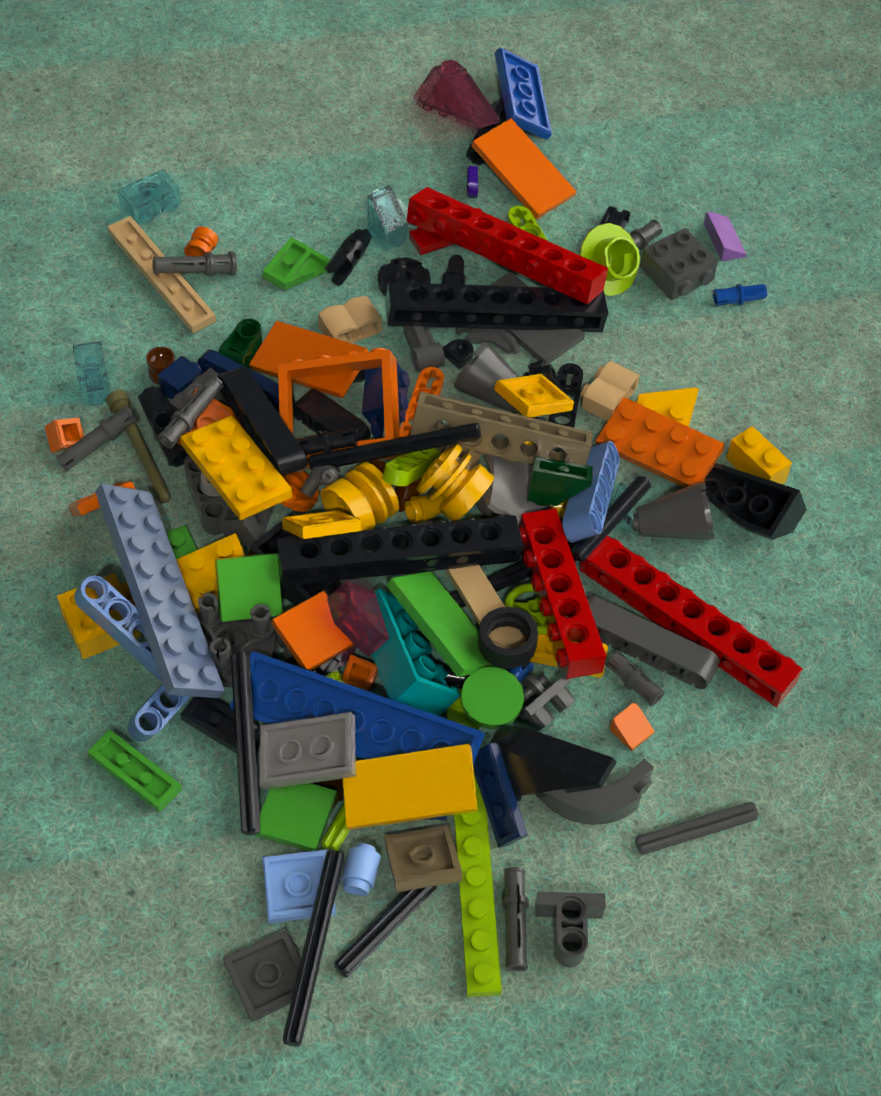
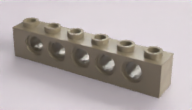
(515, 427)

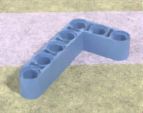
(123, 633)

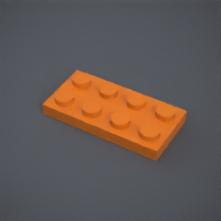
(660, 444)

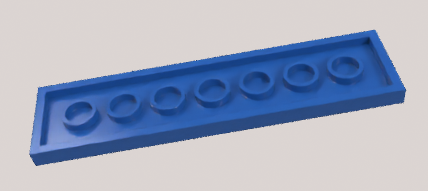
(381, 724)

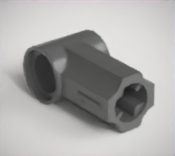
(423, 348)

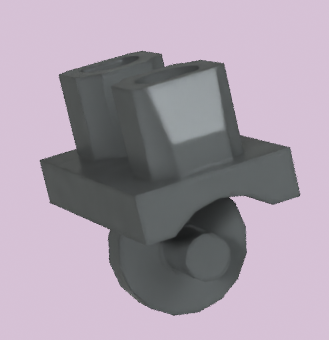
(556, 693)

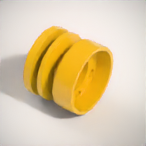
(455, 482)
(362, 496)

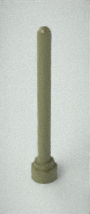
(116, 401)

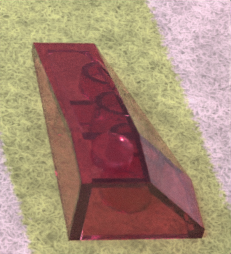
(455, 94)

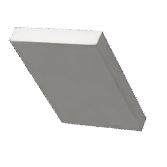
(307, 751)

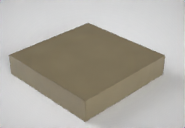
(422, 858)

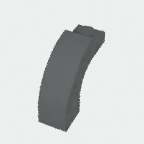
(605, 803)

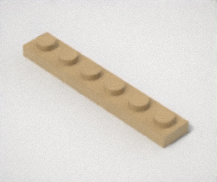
(170, 286)

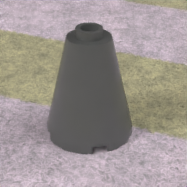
(481, 374)
(677, 515)

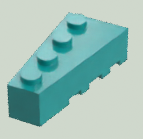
(406, 665)

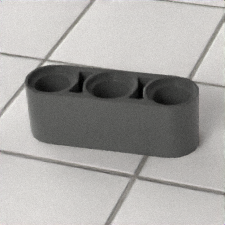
(206, 505)

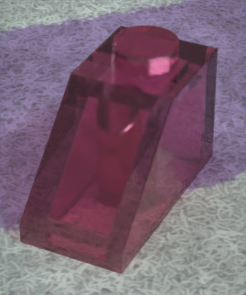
(358, 616)

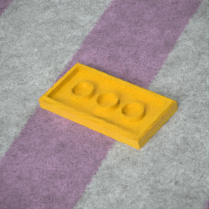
(410, 787)

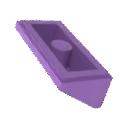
(723, 236)

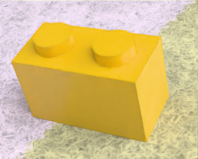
(757, 456)

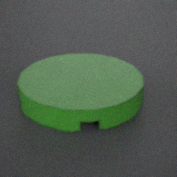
(492, 697)

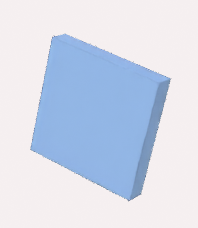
(292, 884)

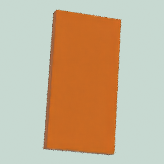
(523, 168)
(291, 342)

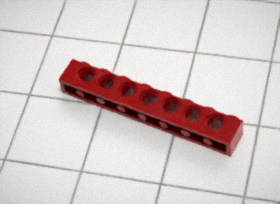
(507, 245)
(671, 615)

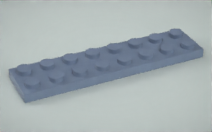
(159, 593)

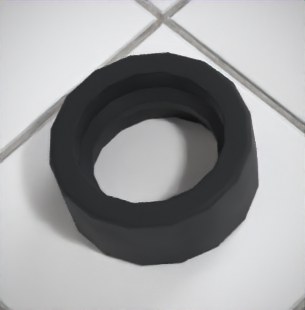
(513, 618)

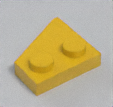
(672, 403)

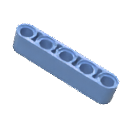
(588, 509)

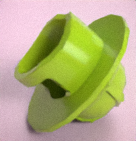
(615, 250)

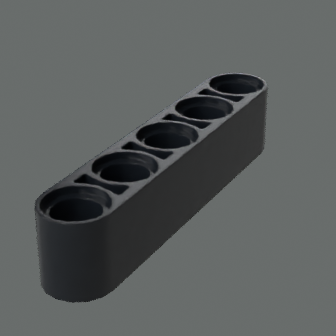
(262, 421)

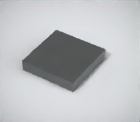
(264, 974)

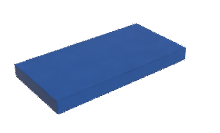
(523, 93)

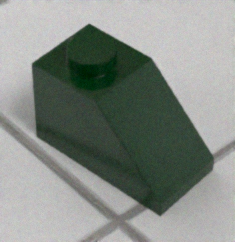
(556, 481)

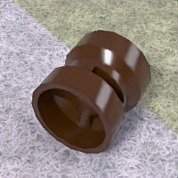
(158, 360)

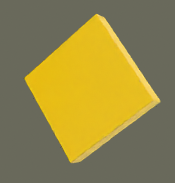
(534, 395)
(321, 524)

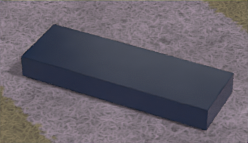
(498, 796)

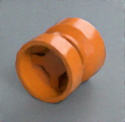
(201, 241)

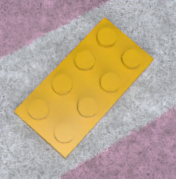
(236, 467)
(199, 567)

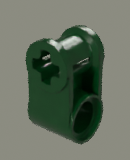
(243, 342)

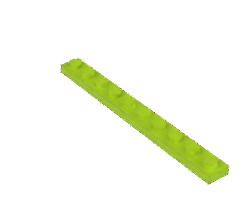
(476, 890)

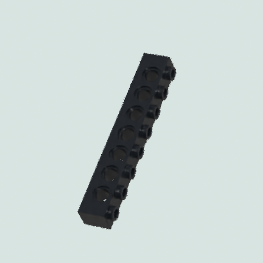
(491, 307)
(385, 560)

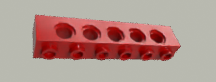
(561, 594)

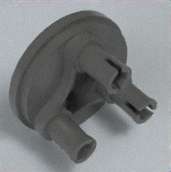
(235, 636)

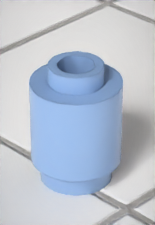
(360, 869)

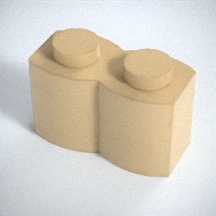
(350, 321)
(608, 389)

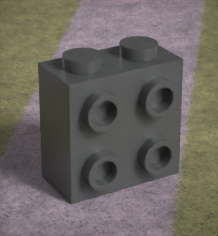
(678, 264)

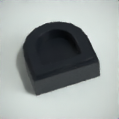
(459, 352)

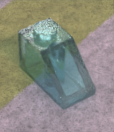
(386, 218)

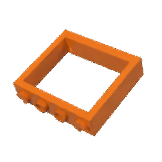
(347, 362)

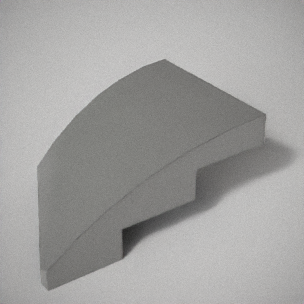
(509, 488)

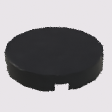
(402, 266)

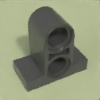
(567, 930)

